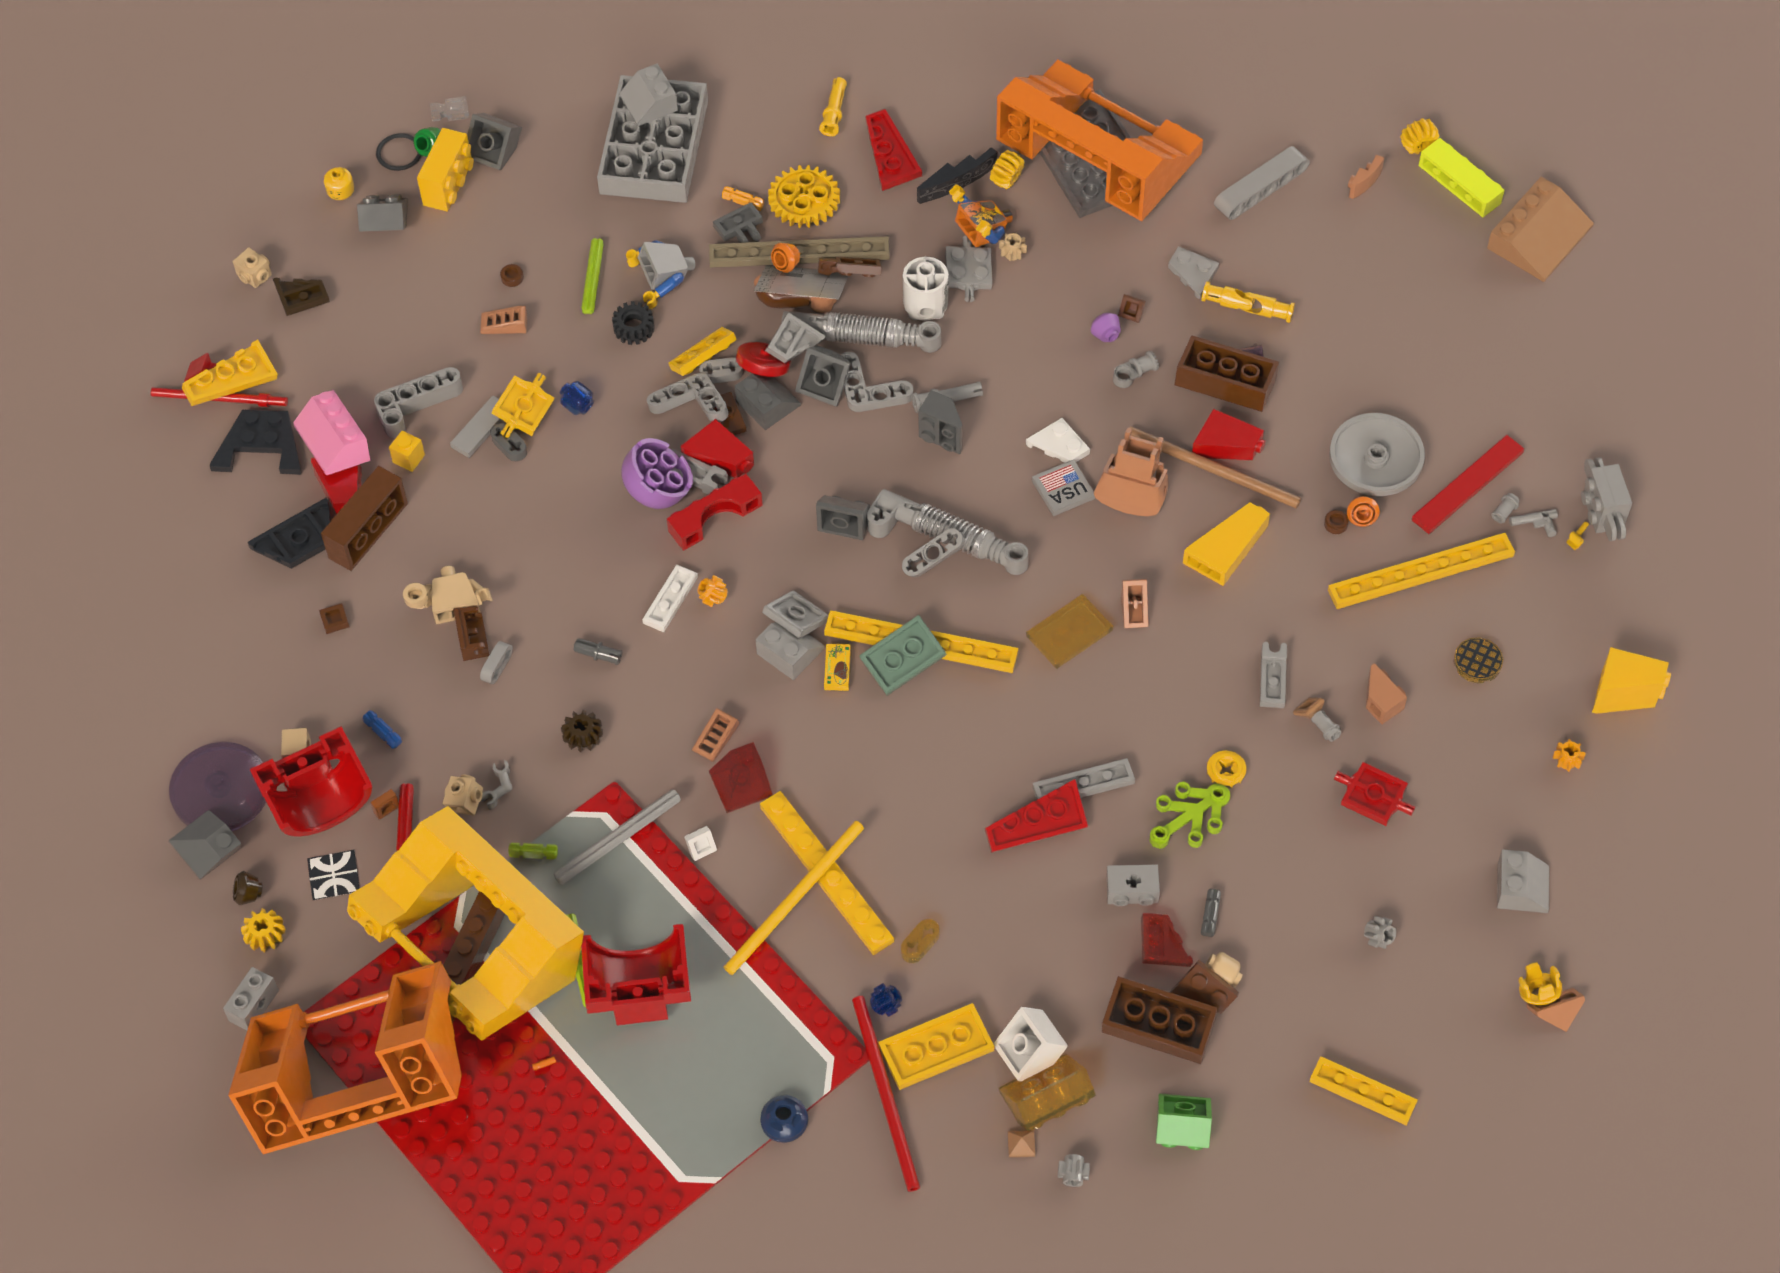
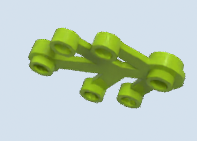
(1192, 812)

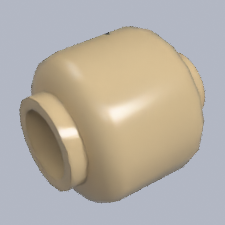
(1225, 967)

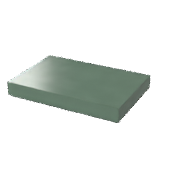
(902, 655)

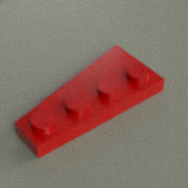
(891, 154)

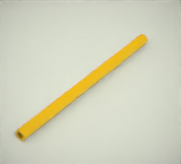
(793, 898)

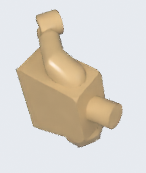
(445, 594)

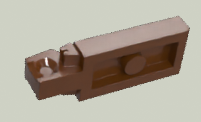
(848, 265)

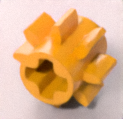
(712, 591)
(1569, 755)

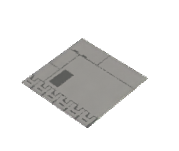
(801, 282)

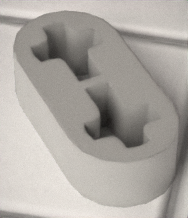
(721, 370)
(496, 662)

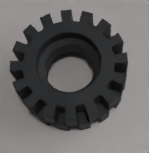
(632, 312)

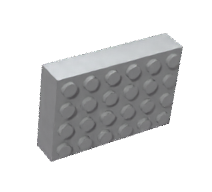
(656, 156)

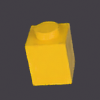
(407, 451)

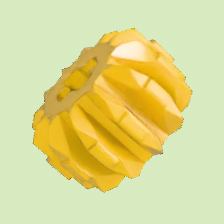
(1419, 135)
(1007, 169)
(263, 930)

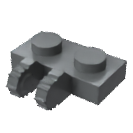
(739, 221)

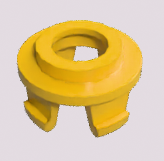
(1549, 985)

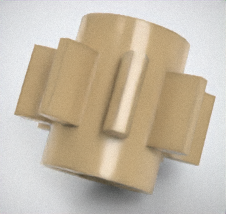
(1012, 246)

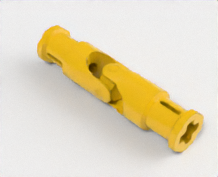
(1235, 299)

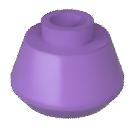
(1106, 327)

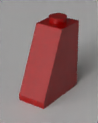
(1228, 438)
(720, 448)
(339, 485)

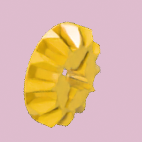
(1226, 759)

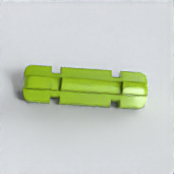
(534, 851)

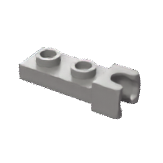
(704, 476)
(1273, 676)

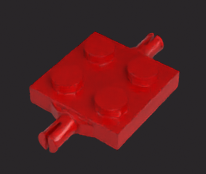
(1374, 793)

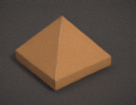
(1309, 707)
(1021, 1144)

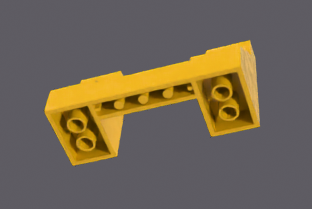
(439, 864)

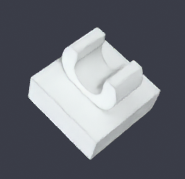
(700, 843)

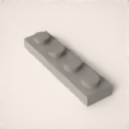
(1090, 780)

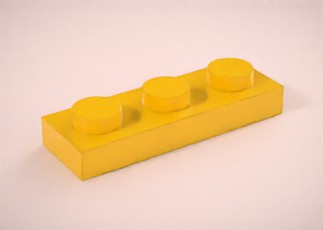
(702, 351)

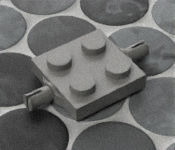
(969, 268)

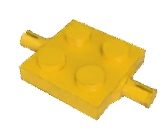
(523, 405)

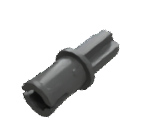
(597, 651)

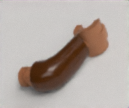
(783, 301)

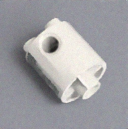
(925, 288)

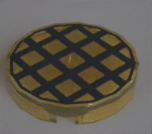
(1478, 660)

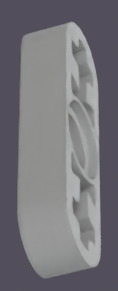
(922, 567)

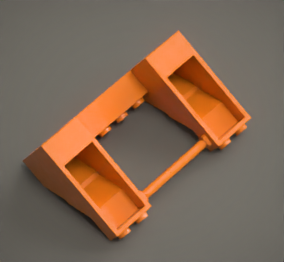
(1137, 169)
(413, 1046)

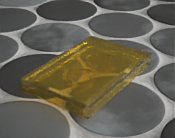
(1069, 631)

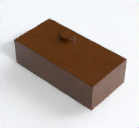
(1226, 373)
(364, 518)
(1159, 1020)

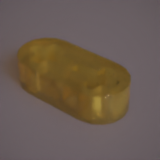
(924, 944)

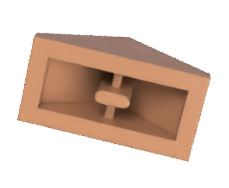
(1134, 603)

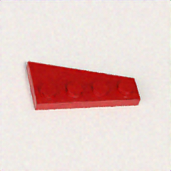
(1043, 818)

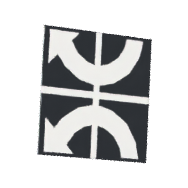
(333, 874)

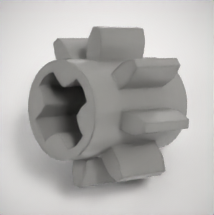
(1380, 932)
(1073, 1170)

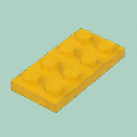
(936, 1046)

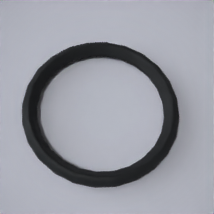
(395, 168)

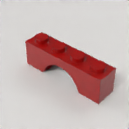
(737, 496)

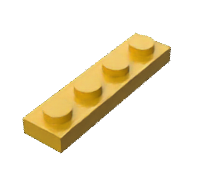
(1363, 1090)

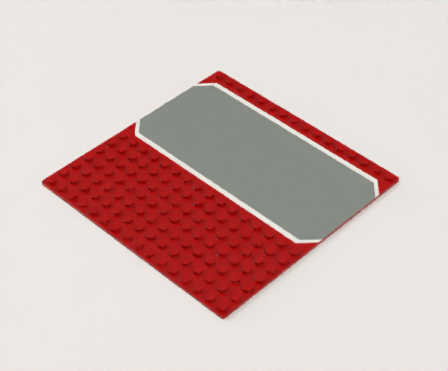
(632, 1118)

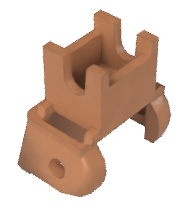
(1129, 479)

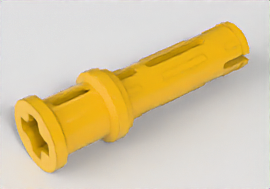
(832, 113)

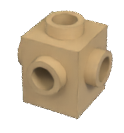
(252, 267)
(463, 794)

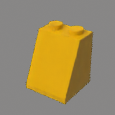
(1630, 682)

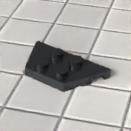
(296, 537)

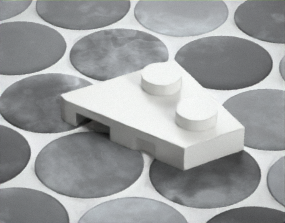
(1060, 442)

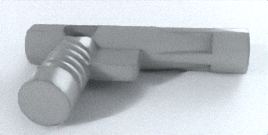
(1538, 520)

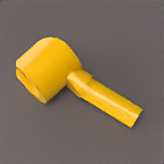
(1575, 540)

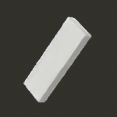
(670, 598)

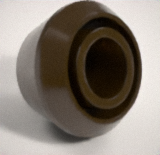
(246, 888)

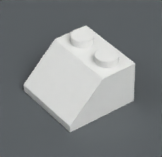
(1029, 1043)

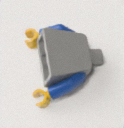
(662, 266)

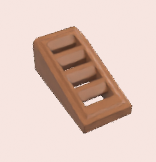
(510, 327)
(717, 716)

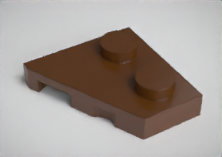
(1205, 987)

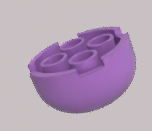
(649, 474)

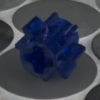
(885, 999)

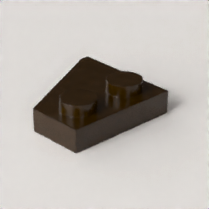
(300, 294)

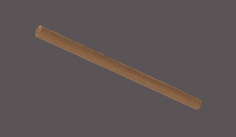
(1221, 470)

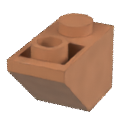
(1383, 696)

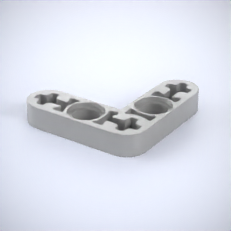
(691, 390)
(867, 394)

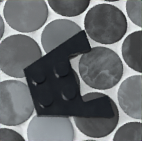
(259, 433)

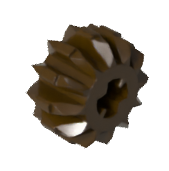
(582, 730)

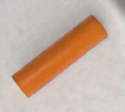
(546, 1062)

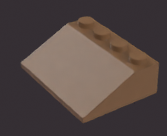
(1540, 230)

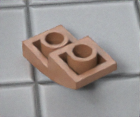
(1365, 177)

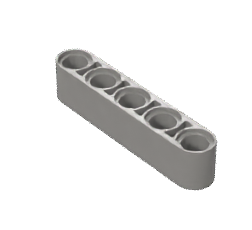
(1261, 183)

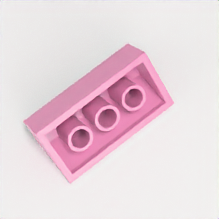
(331, 433)

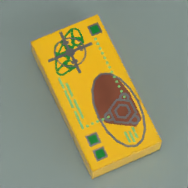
(837, 667)

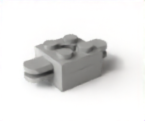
(1606, 498)

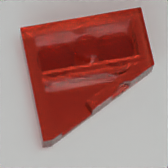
(1161, 942)

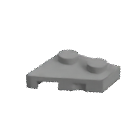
(793, 338)

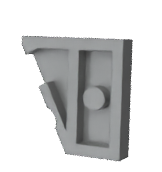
(1193, 269)

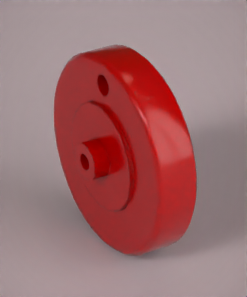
(756, 360)

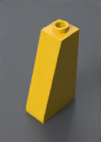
(1226, 545)

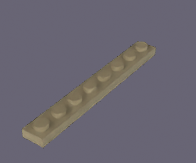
(810, 251)

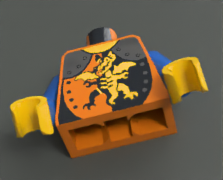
(980, 220)

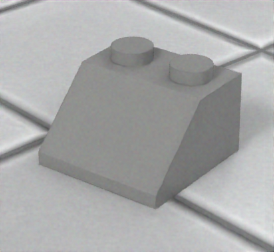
(649, 95)
(786, 650)
(1522, 882)

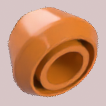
(785, 257)
(1363, 511)

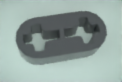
(505, 445)

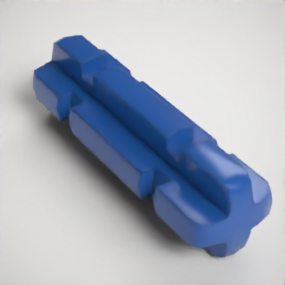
(382, 729)

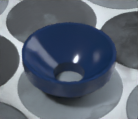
(788, 1129)

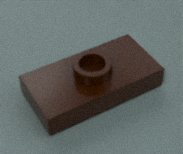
(734, 421)

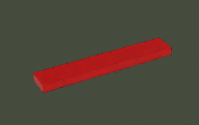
(1467, 484)

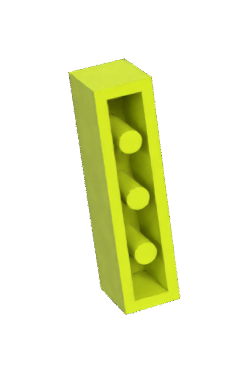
(1461, 177)

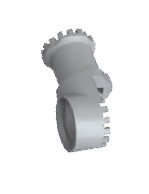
(1135, 369)

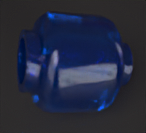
(576, 398)

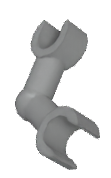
(504, 788)

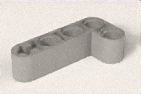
(414, 396)

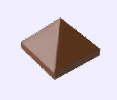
(1131, 308)

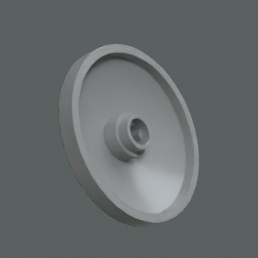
(1376, 454)

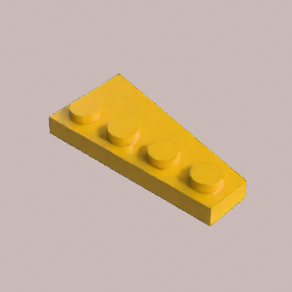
(242, 371)

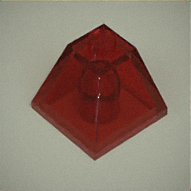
(740, 778)

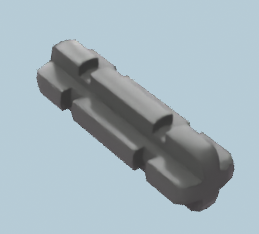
(1211, 912)

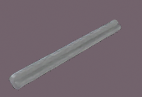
(617, 836)

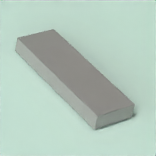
(476, 430)

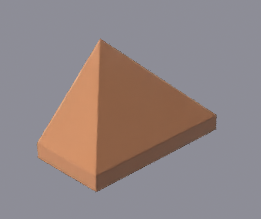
(1562, 1011)

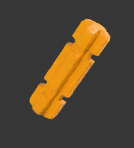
(742, 197)

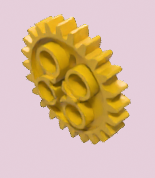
(804, 196)

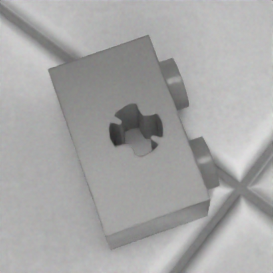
(1122, 877)
(250, 998)

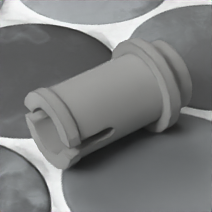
(1508, 504)
(1330, 730)

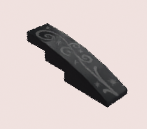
(962, 174)

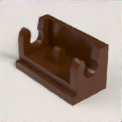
(471, 633)

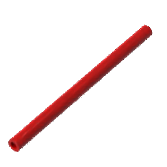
(886, 1094)

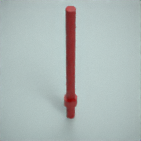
(262, 399)

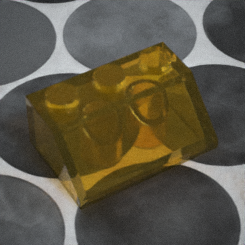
(1048, 1093)

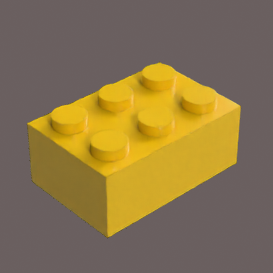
(445, 169)

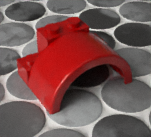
(315, 792)
(636, 981)

